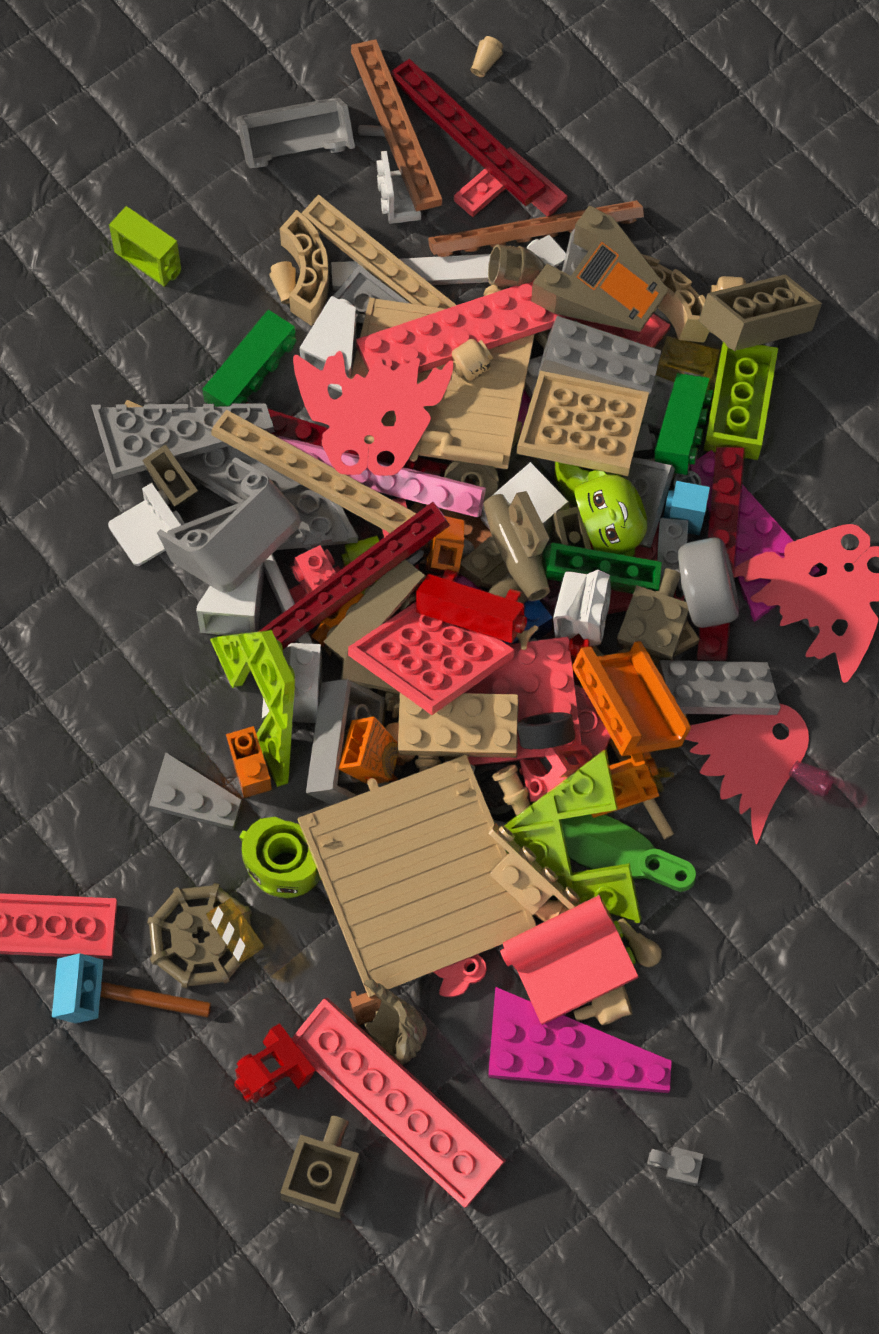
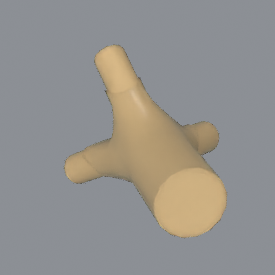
(525, 637)

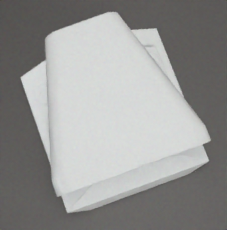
(583, 606)

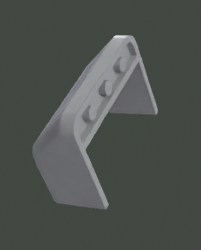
(295, 130)
(242, 540)

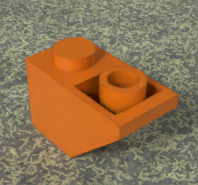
(447, 548)
(249, 762)

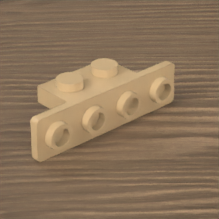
(525, 877)

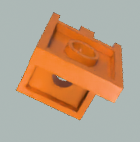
(634, 781)

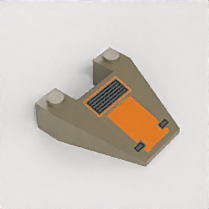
(608, 285)

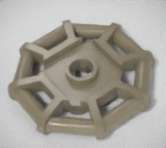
(183, 943)

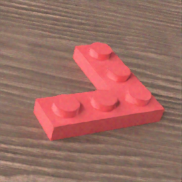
(485, 188)

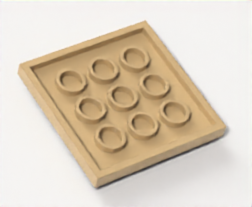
(583, 423)

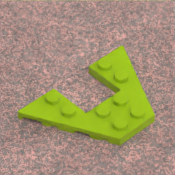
(276, 682)
(541, 830)

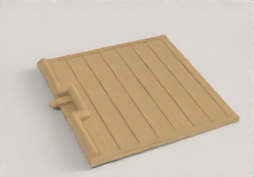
(475, 416)
(414, 874)

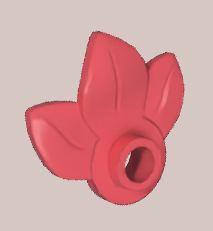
(457, 979)

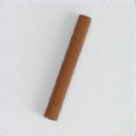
(155, 999)

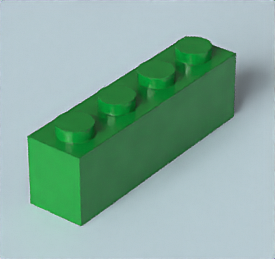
(251, 362)
(683, 422)
(623, 570)

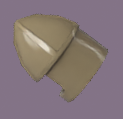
(513, 266)

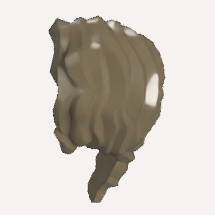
(396, 1025)

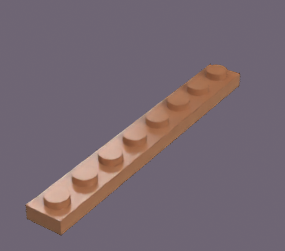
(396, 125)
(525, 230)

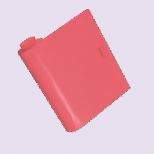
(570, 959)

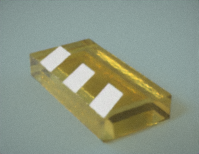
(234, 931)

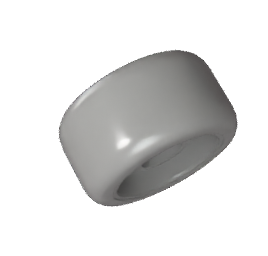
(708, 582)

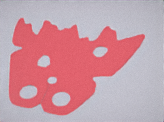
(364, 405)
(825, 597)

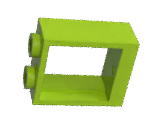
(145, 246)

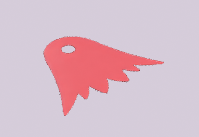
(751, 757)

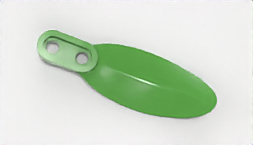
(608, 843)

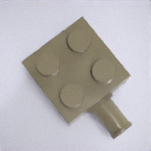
(655, 619)
(321, 1172)

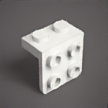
(395, 196)
(138, 526)

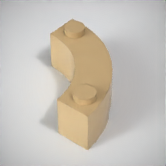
(306, 247)
(681, 304)

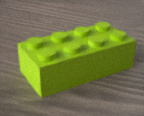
(741, 399)

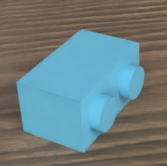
(687, 503)
(77, 988)

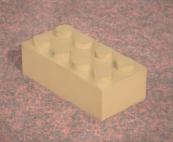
(466, 726)

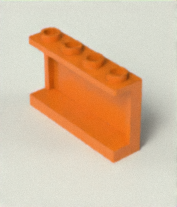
(632, 700)

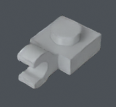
(681, 1164)

